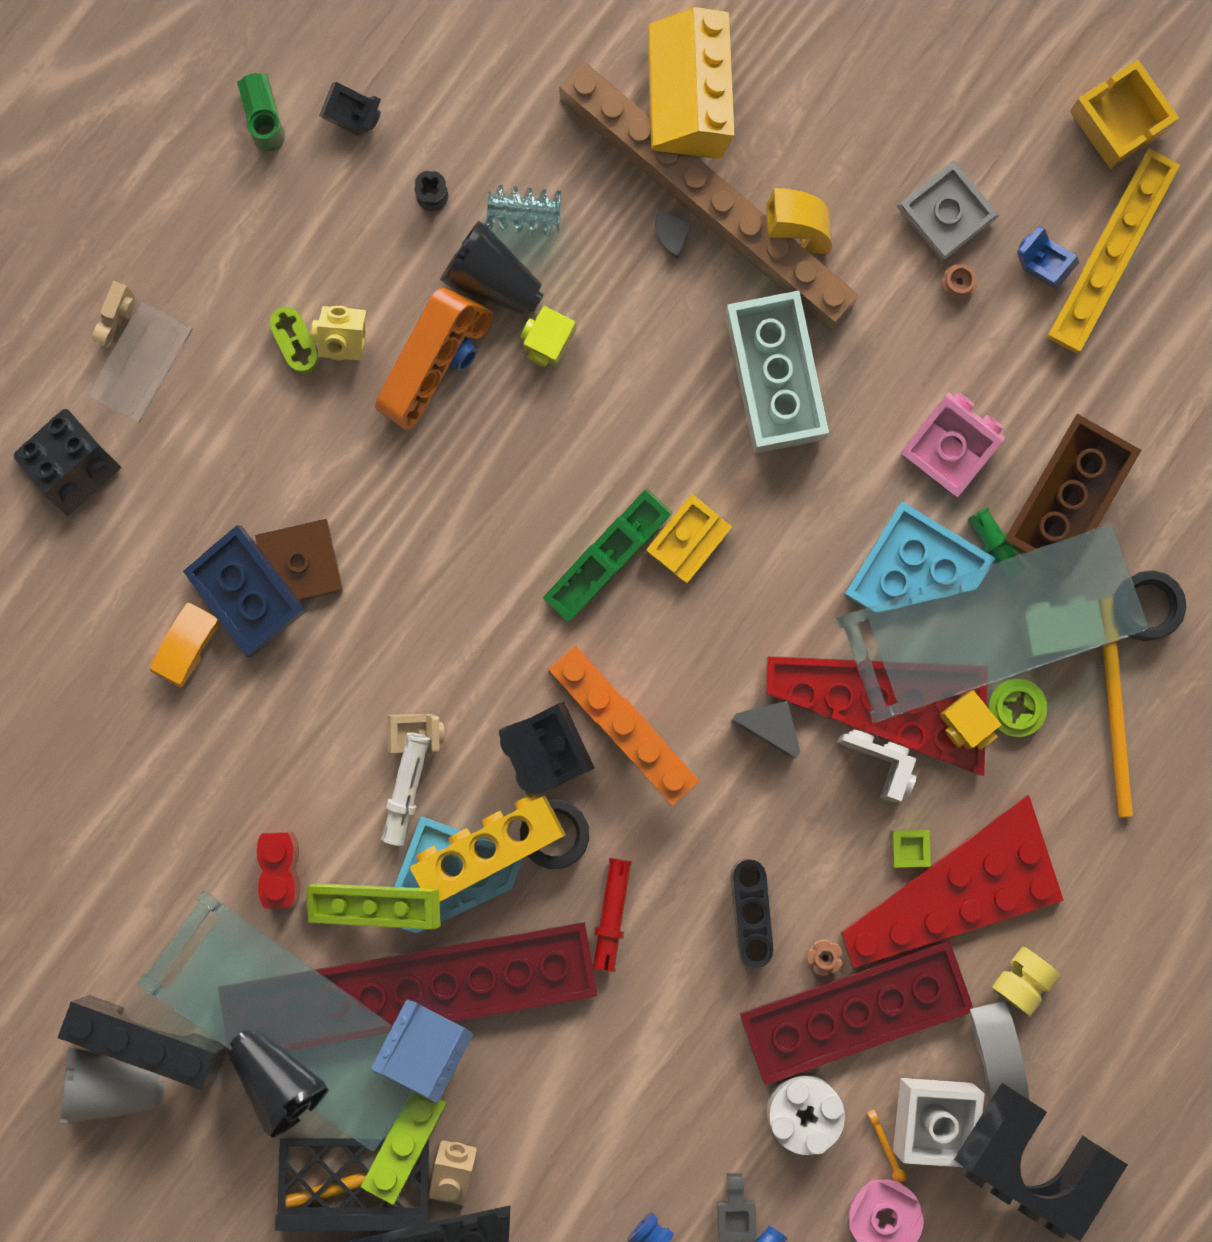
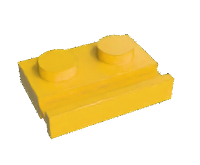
(688, 538)

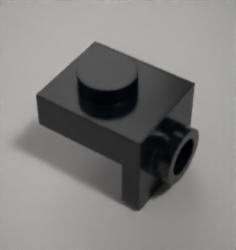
(350, 109)

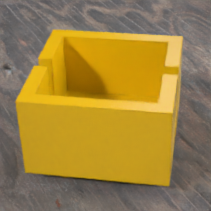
(1126, 117)

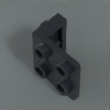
(66, 462)
(545, 750)

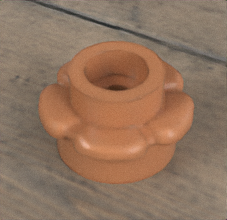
(961, 272)
(820, 948)

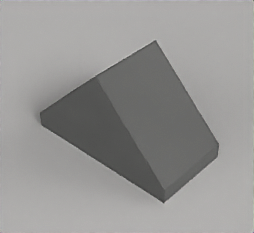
(772, 725)

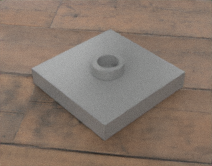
(948, 211)

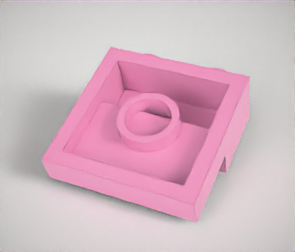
(954, 443)

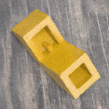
(799, 216)

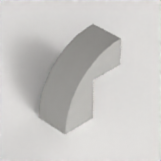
(998, 1048)

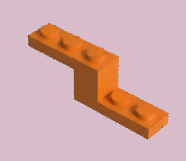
(624, 725)

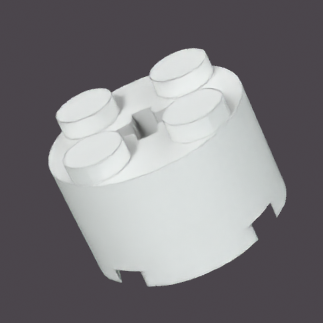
(814, 1134)

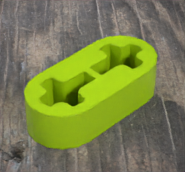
(287, 344)

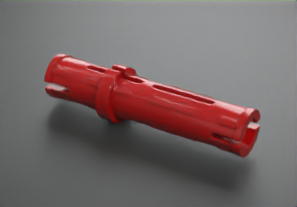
(612, 915)

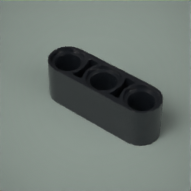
(758, 930)

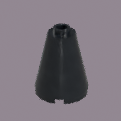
(492, 272)
(274, 1082)

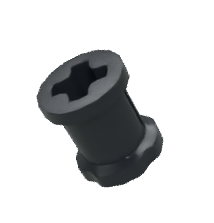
(429, 201)

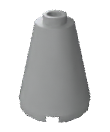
(105, 1088)

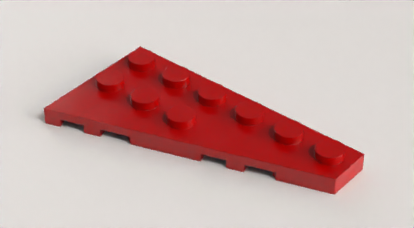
(837, 692)
(976, 884)

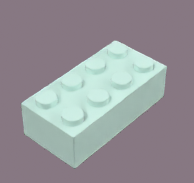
(776, 372)

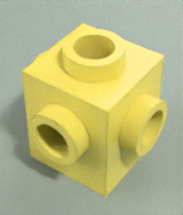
(340, 333)

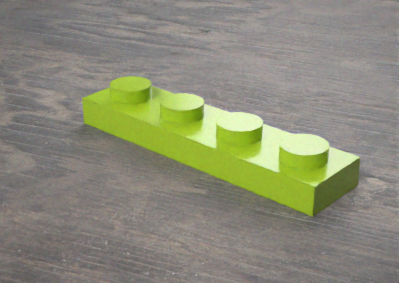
(373, 906)

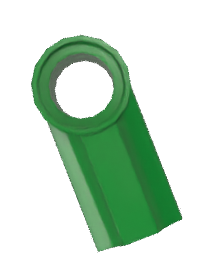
(261, 110)

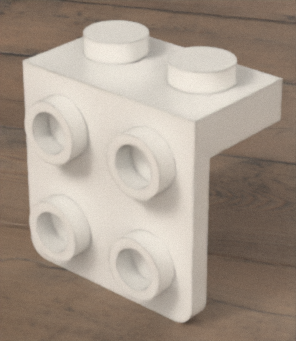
(899, 779)

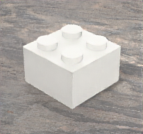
(935, 1120)

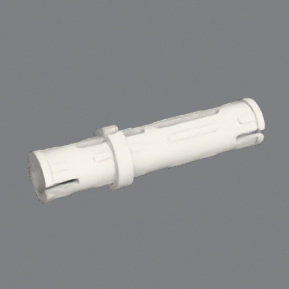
(403, 797)

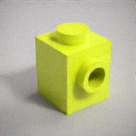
(547, 337)

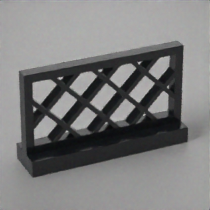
(343, 1217)

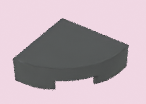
(671, 232)

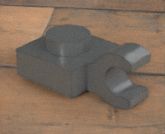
(736, 1215)

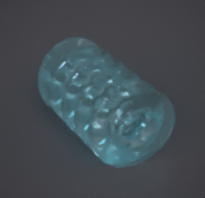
(524, 210)

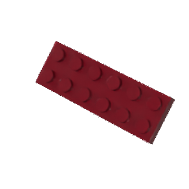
(856, 1012)

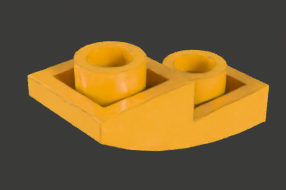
(183, 644)

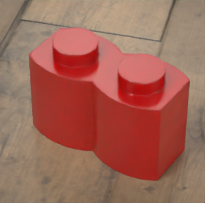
(278, 881)

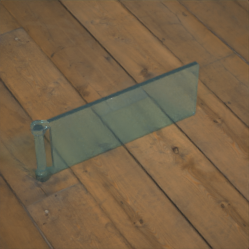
(997, 621)
(254, 984)

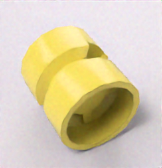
(1026, 981)

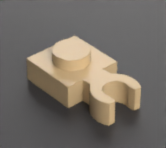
(116, 307)

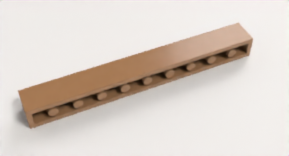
(707, 197)

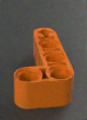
(428, 354)

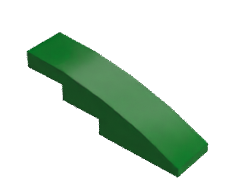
(607, 555)

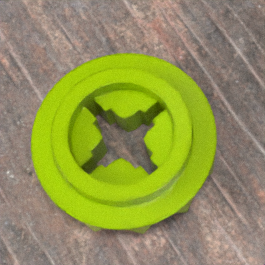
(1032, 699)

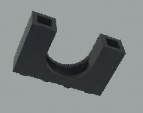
(101, 1028)
(995, 1154)

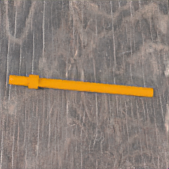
(1117, 729)

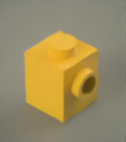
(970, 722)

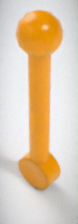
(899, 1174)

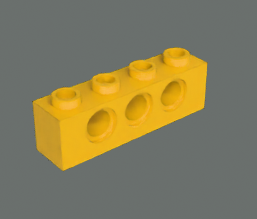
(543, 830)

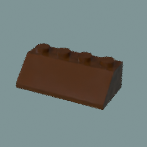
(1073, 487)

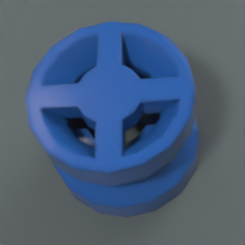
(650, 1231)

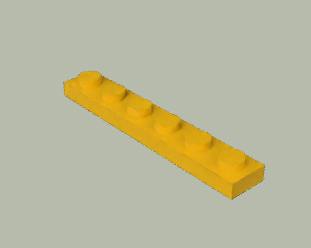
(1113, 251)

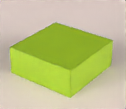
(911, 848)

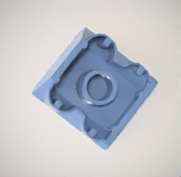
(422, 1051)

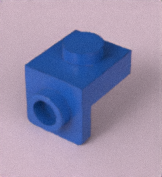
(1046, 258)

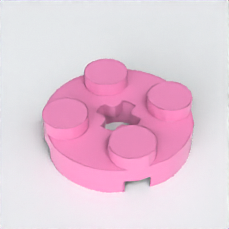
(876, 1197)

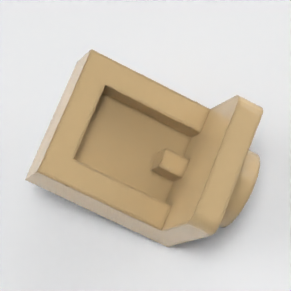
(422, 724)
(452, 1172)

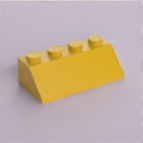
(691, 83)

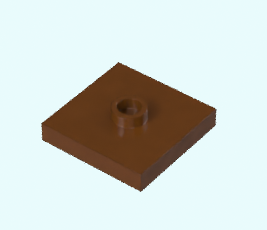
(303, 558)

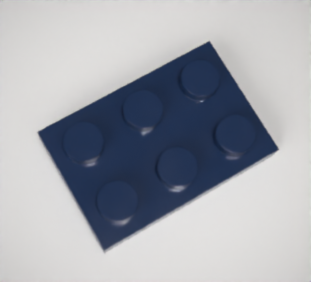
(244, 591)

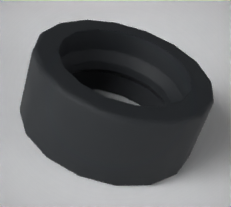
(1176, 599)
(576, 851)

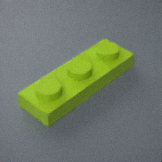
(403, 1148)

